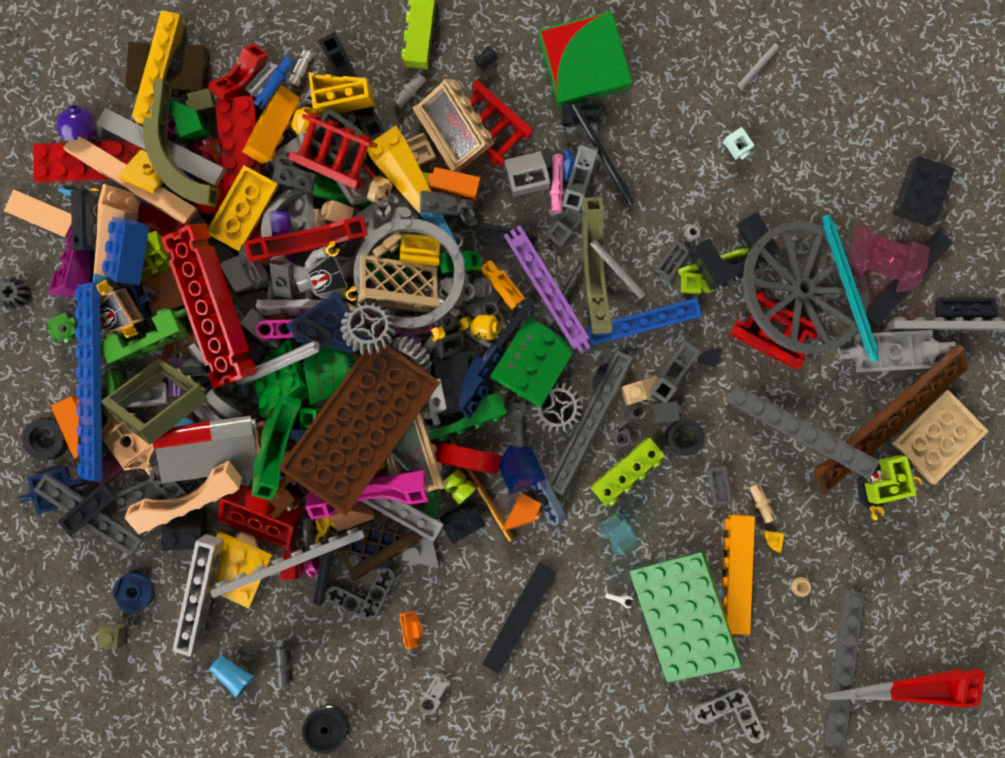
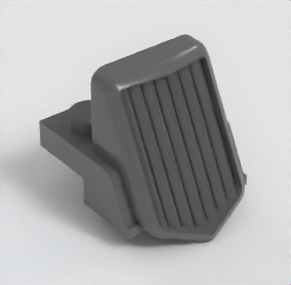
(243, 275)

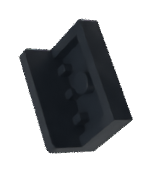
(462, 521)

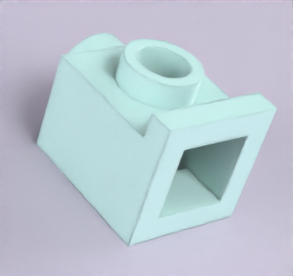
(741, 138)

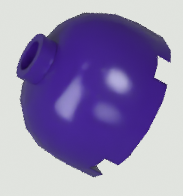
(76, 122)

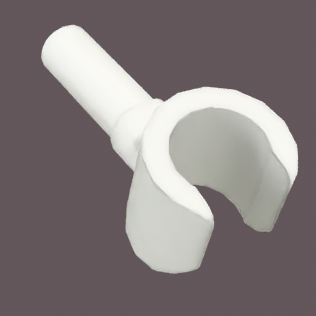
(619, 599)

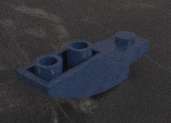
(475, 381)

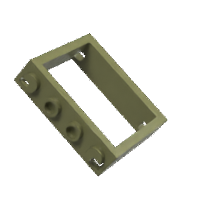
(140, 384)

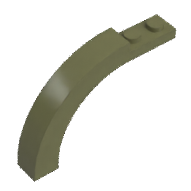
(160, 155)
(593, 266)

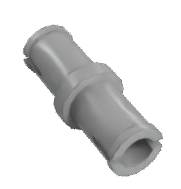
(409, 90)

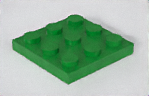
(285, 381)

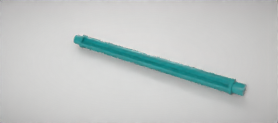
(851, 288)

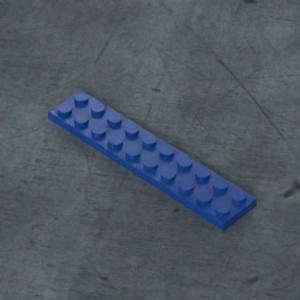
(89, 382)

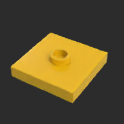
(141, 173)

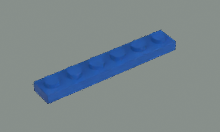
(648, 321)

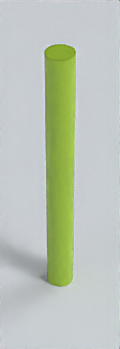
(726, 257)

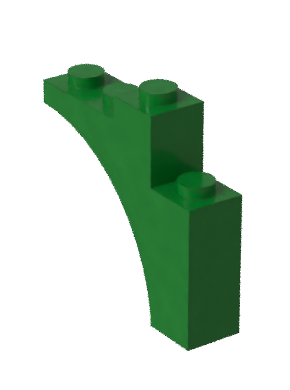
(273, 445)

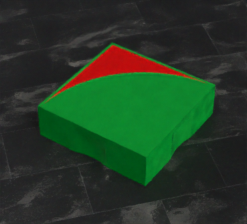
(584, 59)

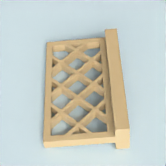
(393, 299)

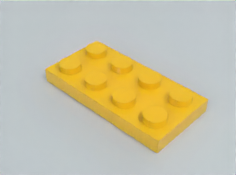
(242, 208)

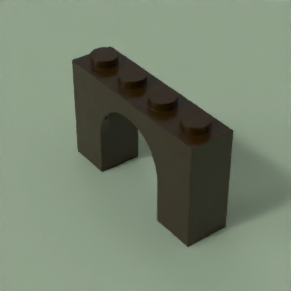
(191, 79)

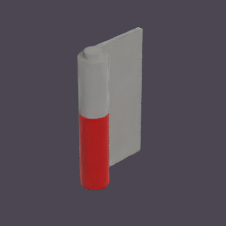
(196, 448)

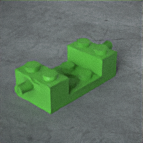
(170, 327)

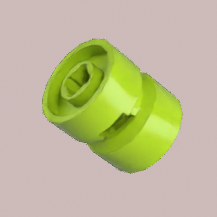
(459, 486)

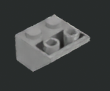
(527, 174)

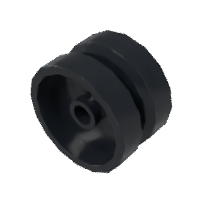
(325, 716)

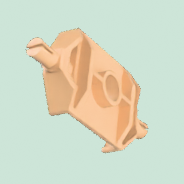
(135, 456)

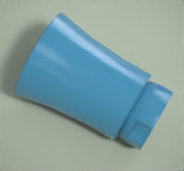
(231, 676)

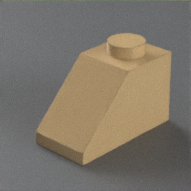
(335, 211)
(638, 391)

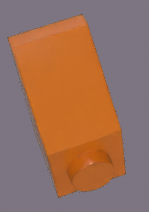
(523, 513)

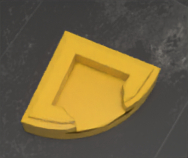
(774, 540)

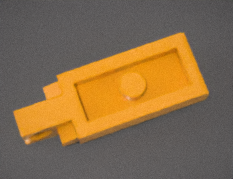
(502, 284)

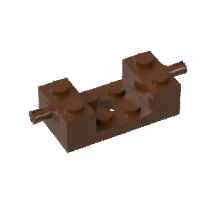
(286, 497)

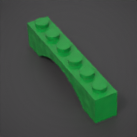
(490, 408)

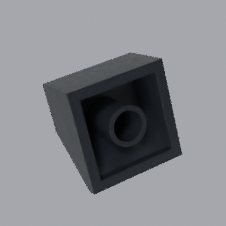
(184, 531)

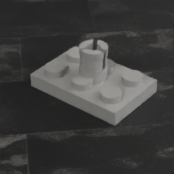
(386, 211)
(301, 215)

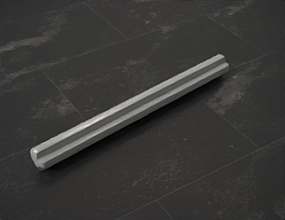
(282, 361)

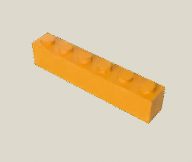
(738, 572)

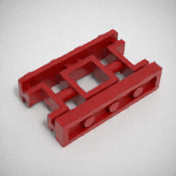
(767, 344)

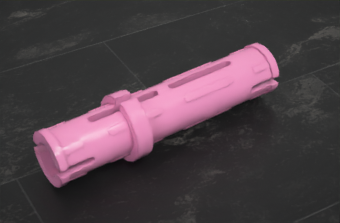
(557, 184)

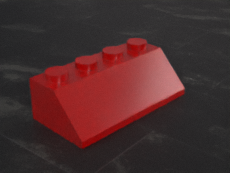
(253, 516)

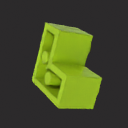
(154, 256)
(896, 481)

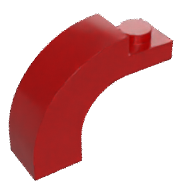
(247, 67)
(467, 457)

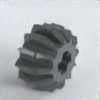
(19, 293)

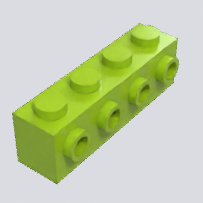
(419, 33)
(627, 471)

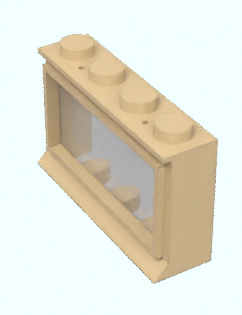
(453, 125)
(419, 452)

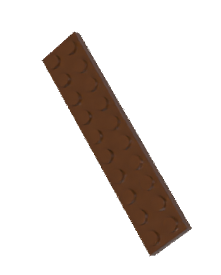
(897, 414)

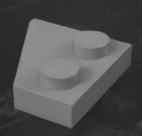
(155, 396)
(422, 553)

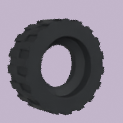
(30, 439)

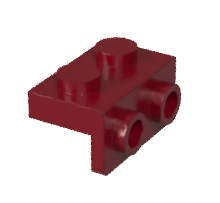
(206, 149)

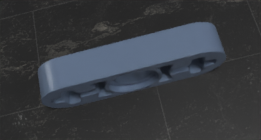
(551, 509)

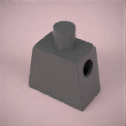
(249, 325)

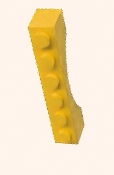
(165, 41)

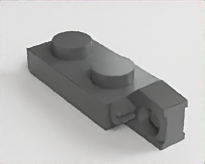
(444, 203)

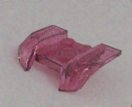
(888, 258)

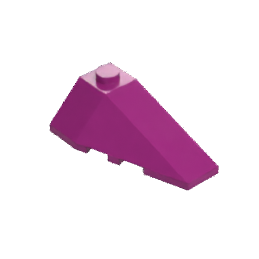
(73, 271)

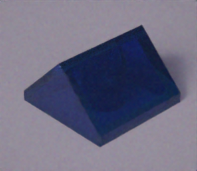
(520, 468)

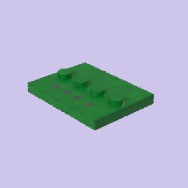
(533, 361)

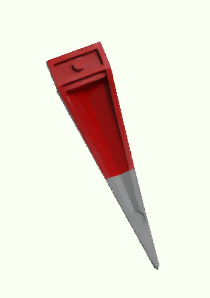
(944, 688)

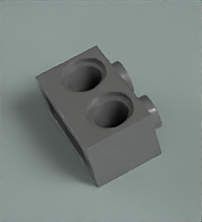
(292, 174)

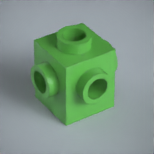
(55, 324)

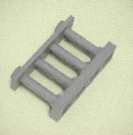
(292, 307)

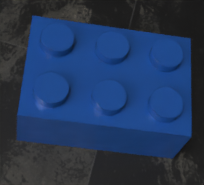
(125, 250)

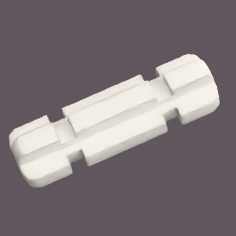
(301, 68)

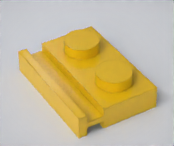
(419, 249)

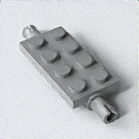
(897, 351)

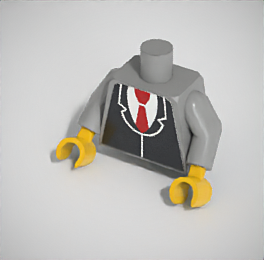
(324, 275)

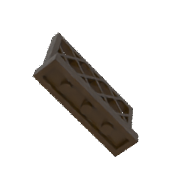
(381, 556)

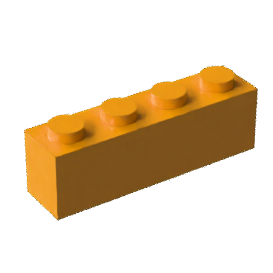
(271, 125)

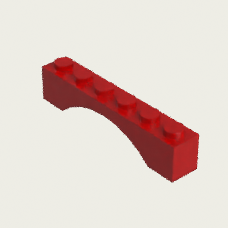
(305, 240)

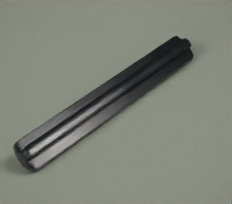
(323, 573)

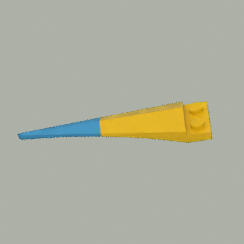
(401, 168)

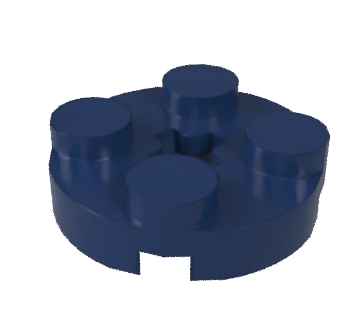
(123, 596)

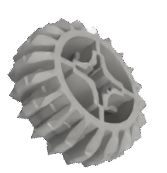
(383, 319)
(412, 352)
(562, 423)

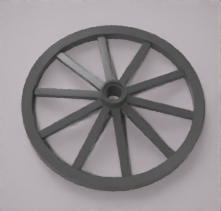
(794, 291)

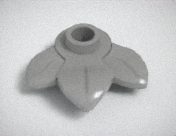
(447, 285)

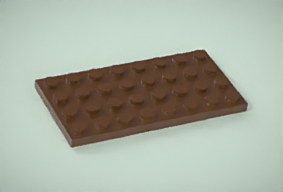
(359, 427)

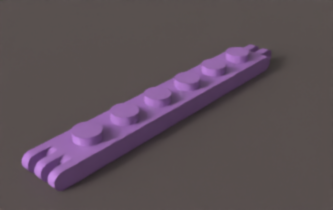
(548, 289)

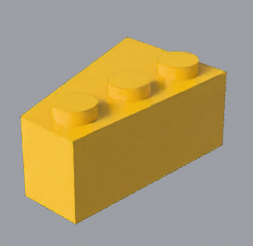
(340, 93)

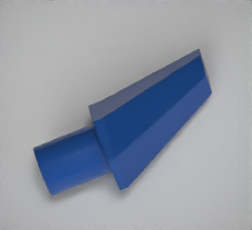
(567, 164)

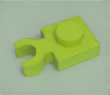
(693, 284)

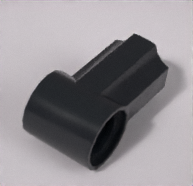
(569, 118)

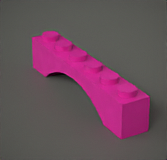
(405, 487)

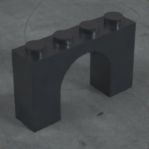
(717, 271)

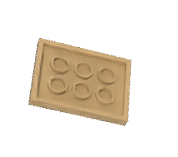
(939, 436)

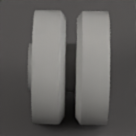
(218, 408)

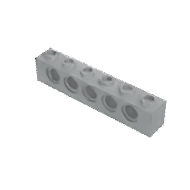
(198, 595)

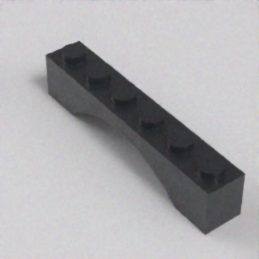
(342, 67)

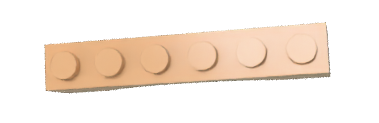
(150, 513)

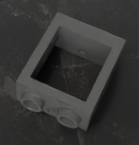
(353, 146)

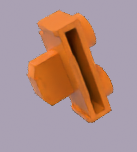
(411, 629)

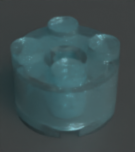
(619, 533)

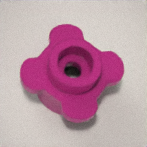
(311, 566)

